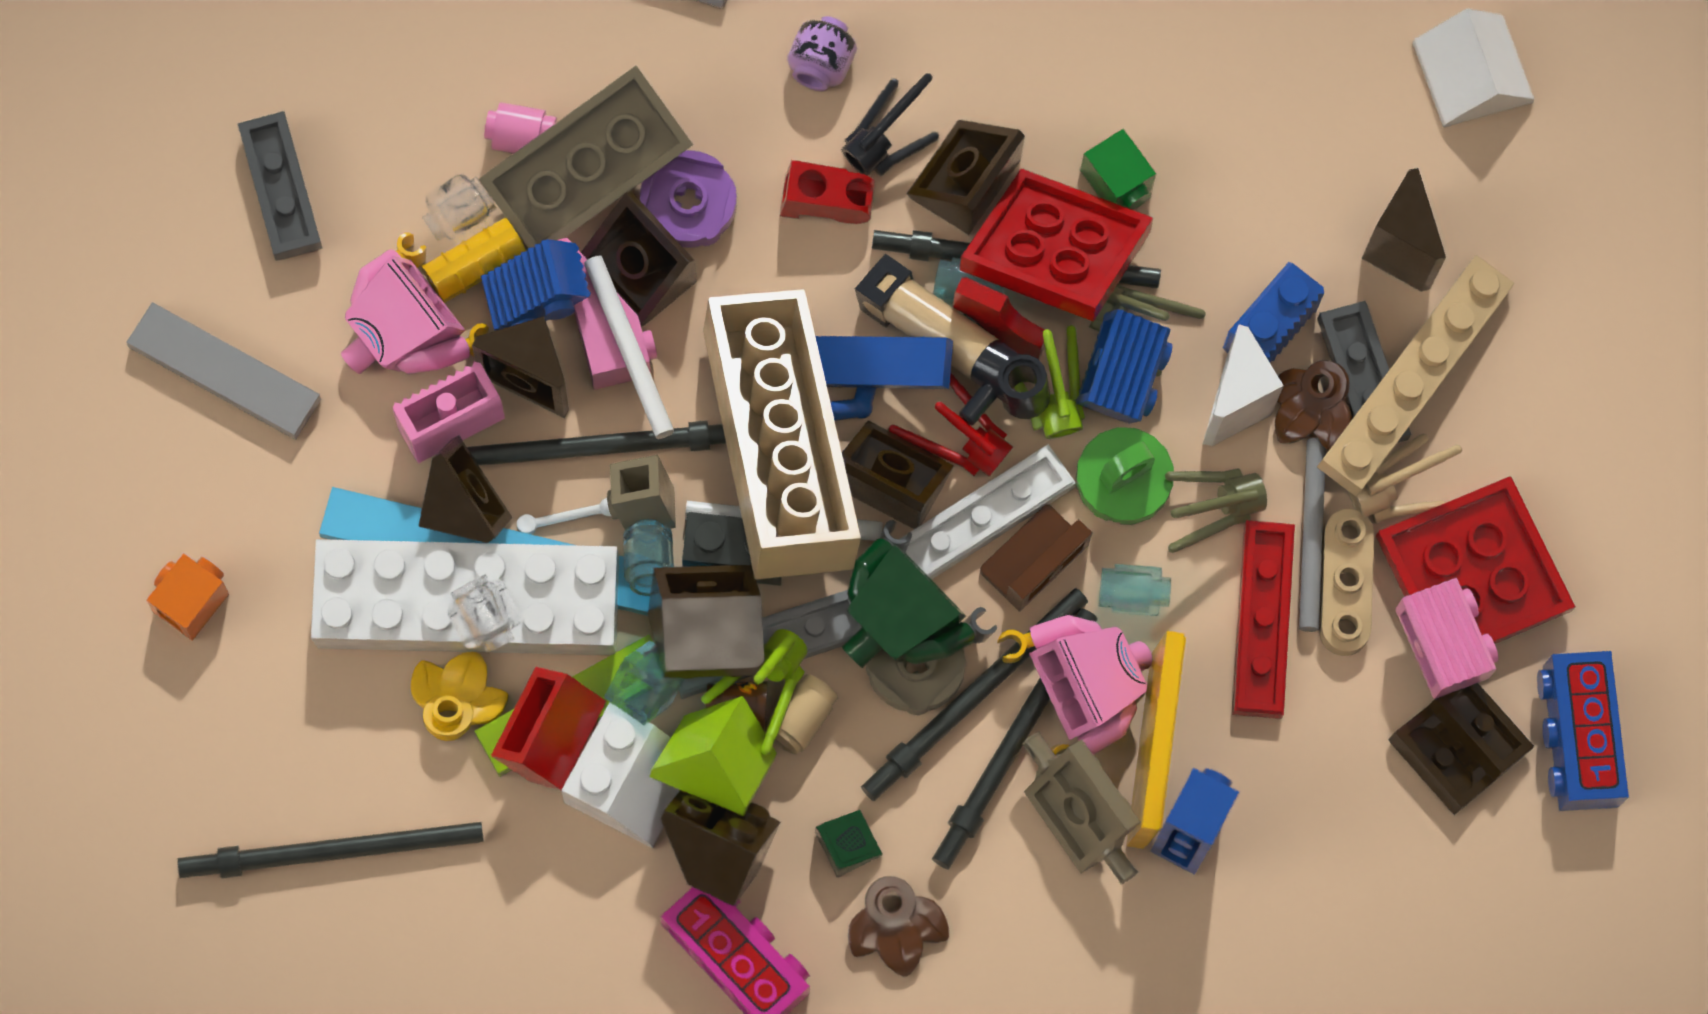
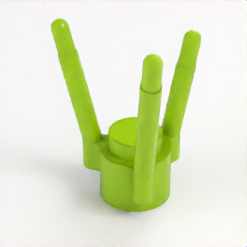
(1063, 413)
(782, 661)

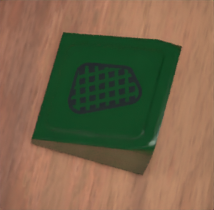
(847, 842)

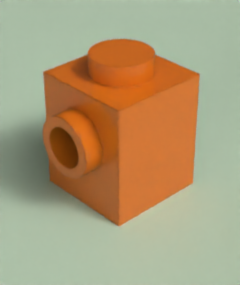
(188, 594)

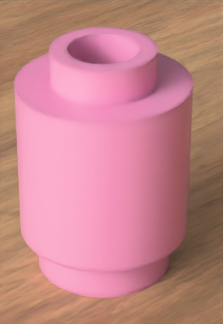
(515, 126)

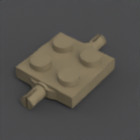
(1081, 806)

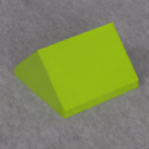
(717, 755)

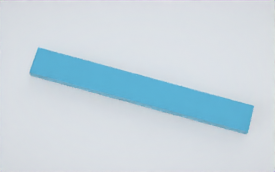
(376, 519)

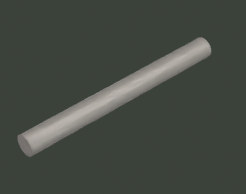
(1312, 537)

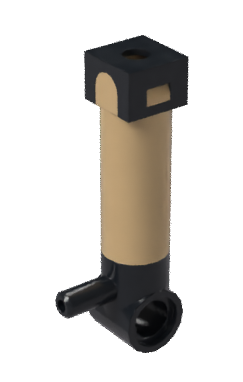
(895, 298)

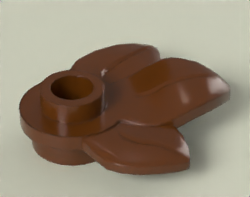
(1310, 411)
(896, 933)

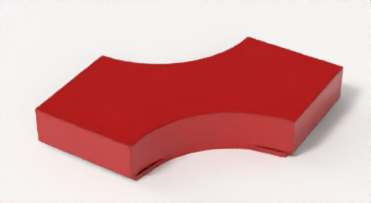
(999, 317)

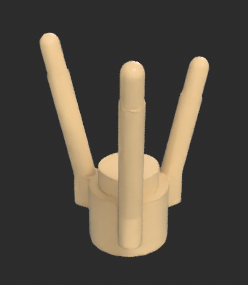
(1380, 489)

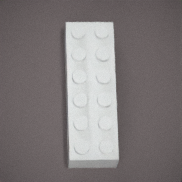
(400, 591)

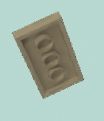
(586, 160)

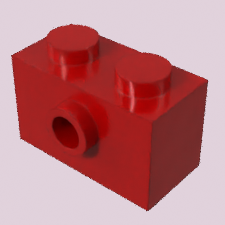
(548, 728)

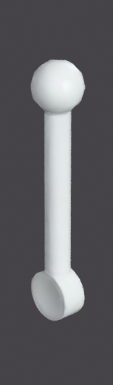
(529, 524)

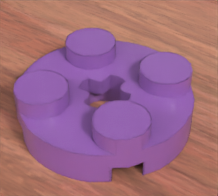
(711, 184)

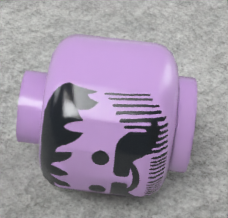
(821, 53)

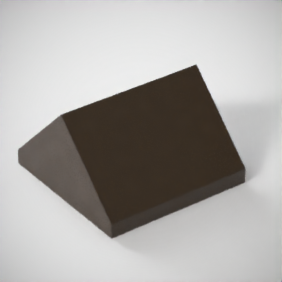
(968, 172)
(1407, 237)
(641, 258)
(524, 364)
(894, 474)
(461, 497)

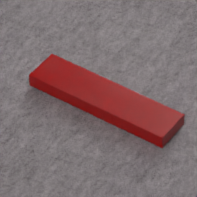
(1263, 619)

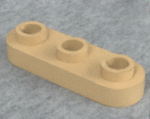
(1341, 601)

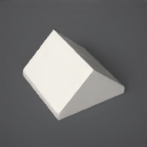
(1472, 67)
(1245, 390)

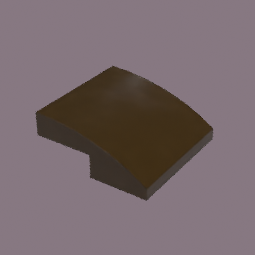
(1461, 745)

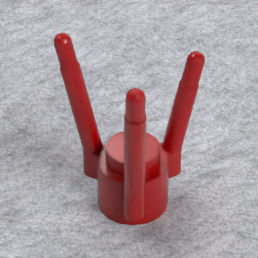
(984, 447)

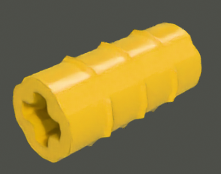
(465, 263)

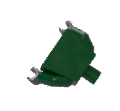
(904, 608)

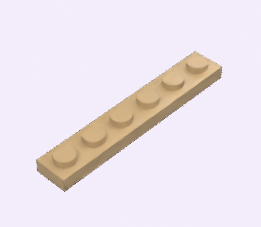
(1415, 375)

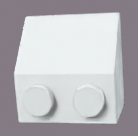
(614, 778)

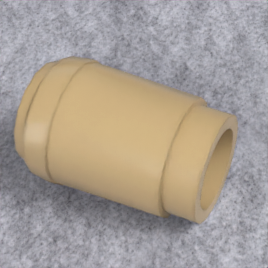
(805, 714)

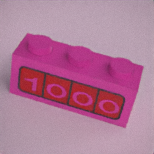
(736, 954)

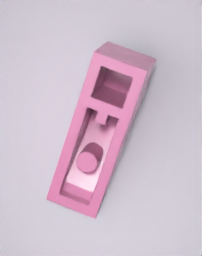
(599, 344)

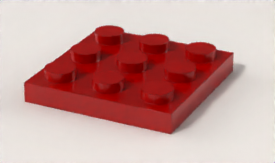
(1056, 244)
(1490, 549)

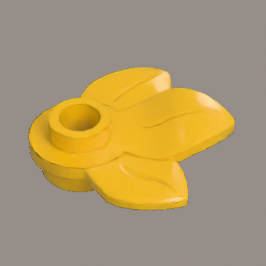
(459, 689)

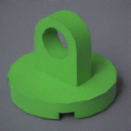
(1124, 475)

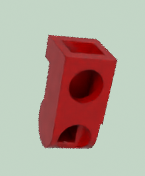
(827, 193)

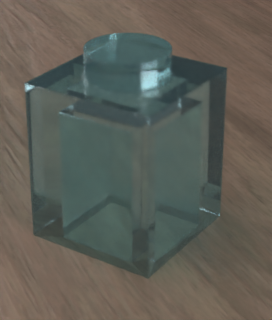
(641, 686)

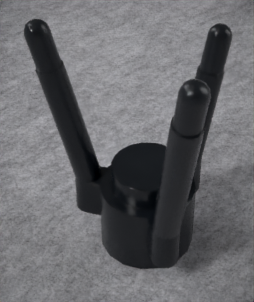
(868, 146)

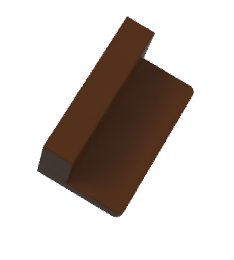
(1035, 556)

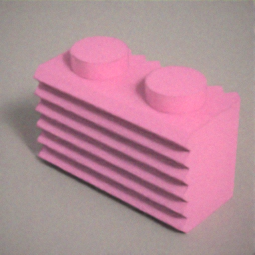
(450, 409)
(1447, 637)

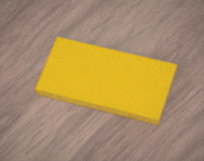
(1156, 738)

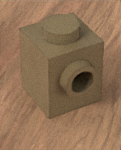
(641, 492)

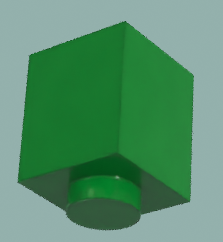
(1119, 171)

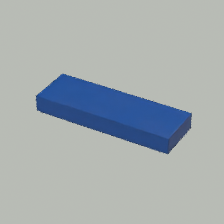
(886, 361)

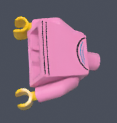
(403, 317)
(1087, 675)

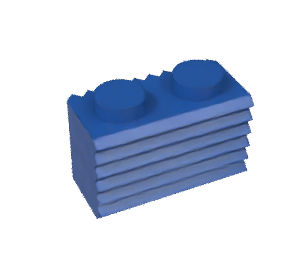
(536, 285)
(1280, 310)
(1125, 367)

